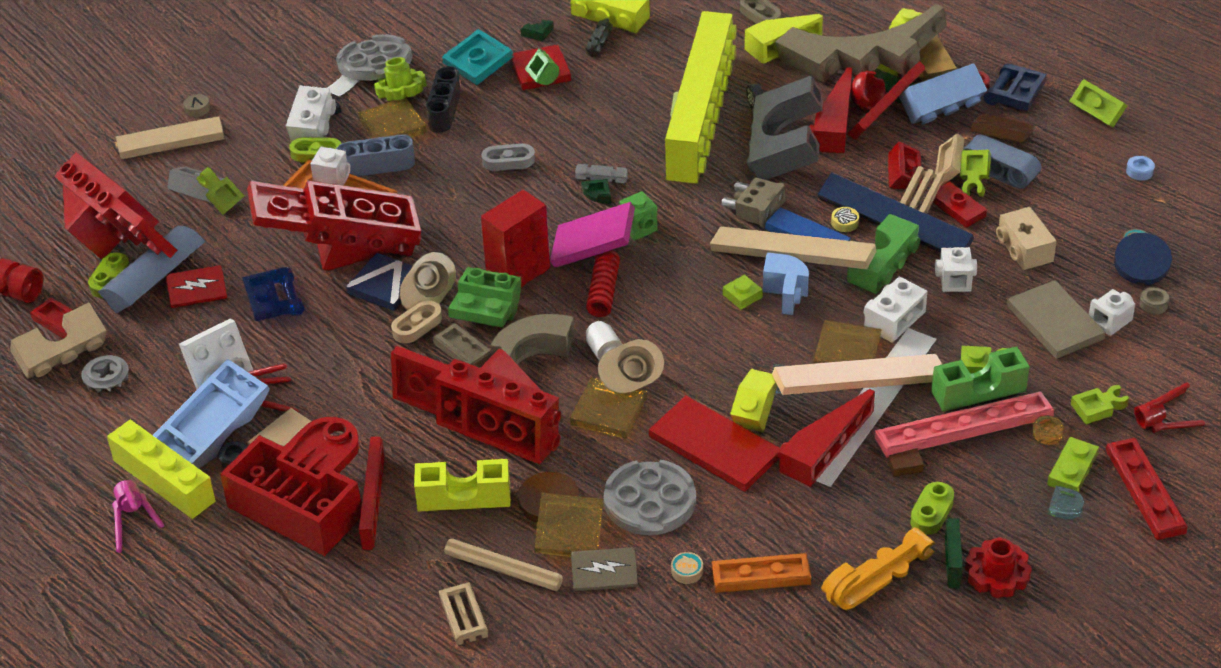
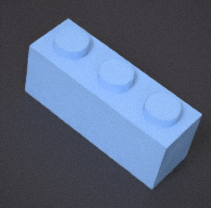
(943, 94)

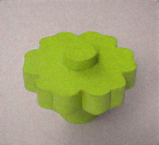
(399, 81)

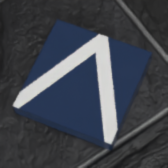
(380, 281)

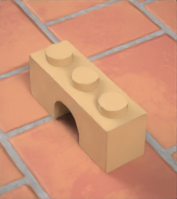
(39, 355)

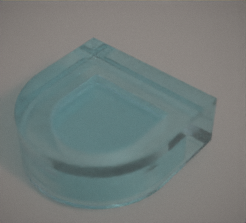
(1066, 503)

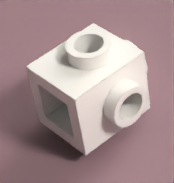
(956, 269)

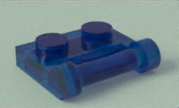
(264, 298)

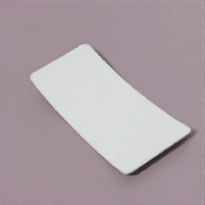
(342, 85)

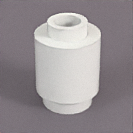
(601, 338)

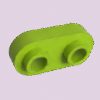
(307, 147)
(107, 270)
(934, 501)

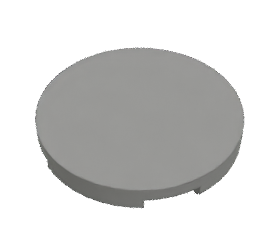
(368, 58)
(649, 497)

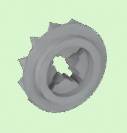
(100, 367)

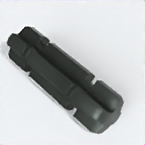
(599, 37)

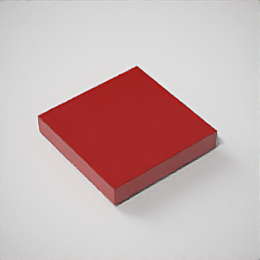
(522, 59)

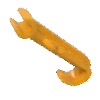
(852, 586)

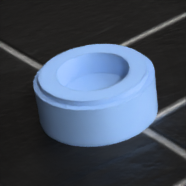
(1140, 168)

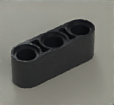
(443, 99)

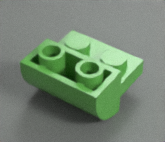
(486, 297)

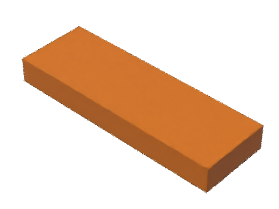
(761, 573)

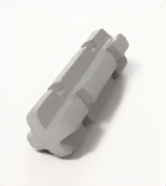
(599, 172)

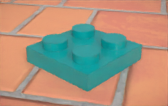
(478, 56)

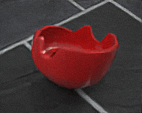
(867, 90)

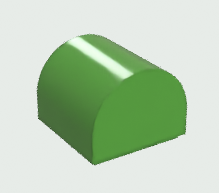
(542, 68)

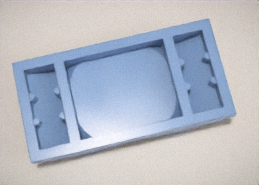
(213, 413)

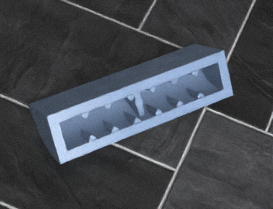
(149, 269)

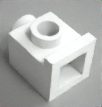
(1115, 305)

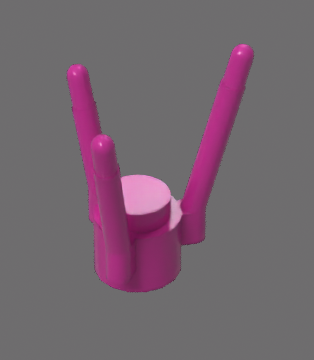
(129, 499)

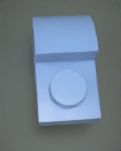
(786, 276)

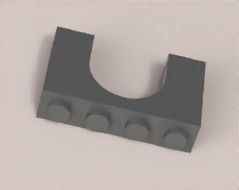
(773, 110)

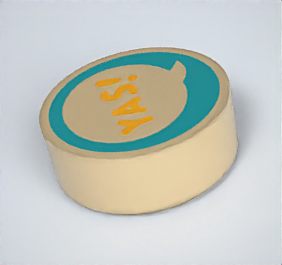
(687, 567)

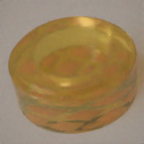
(1048, 430)

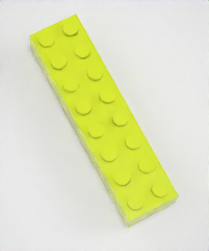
(700, 97)

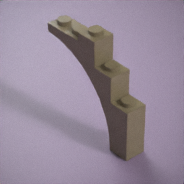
(893, 48)

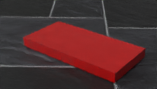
(715, 443)

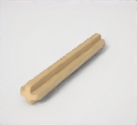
(503, 564)

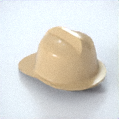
(428, 280)
(631, 366)

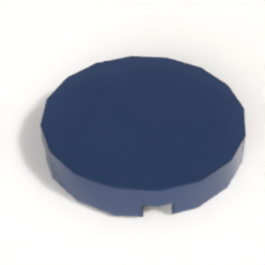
(1142, 258)

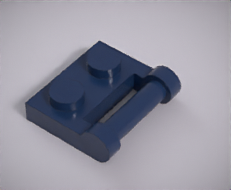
(1022, 90)

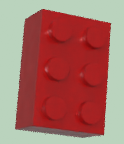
(517, 237)

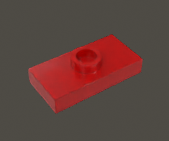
(959, 205)

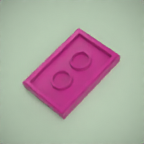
(592, 234)

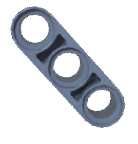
(379, 155)
(1007, 162)

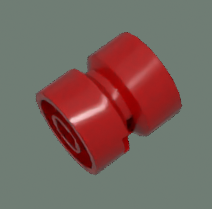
(20, 281)

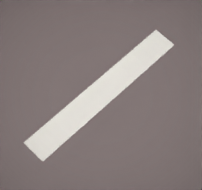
(910, 344)

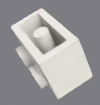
(310, 113)
(896, 308)

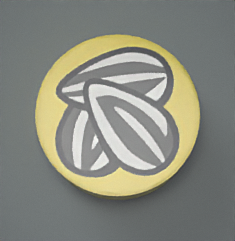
(845, 219)

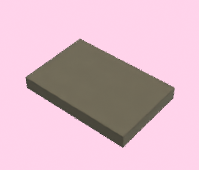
(1055, 319)

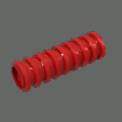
(603, 283)

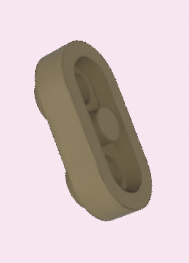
(759, 10)

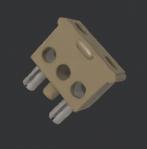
(756, 200)

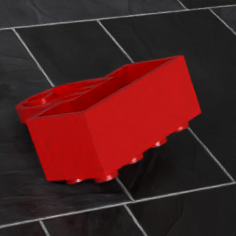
(299, 484)

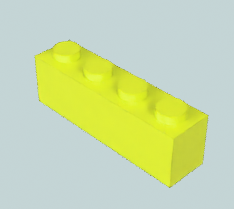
(161, 469)

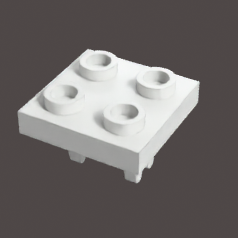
(212, 348)

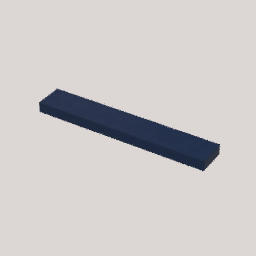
(876, 207)

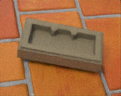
(462, 346)

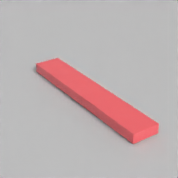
(963, 424)

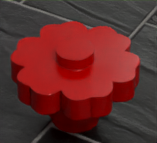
(998, 568)

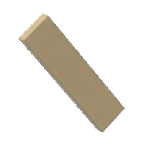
(169, 137)

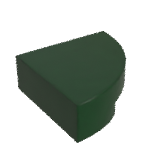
(537, 31)
(597, 191)

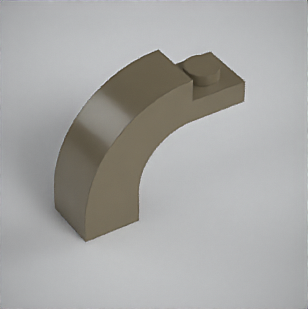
(535, 336)

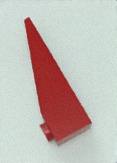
(832, 121)
(819, 443)

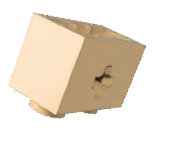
(1026, 238)

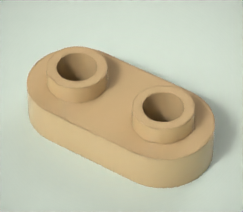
(416, 321)

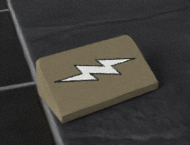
(604, 569)

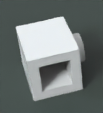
(330, 166)

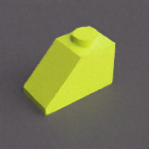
(754, 400)

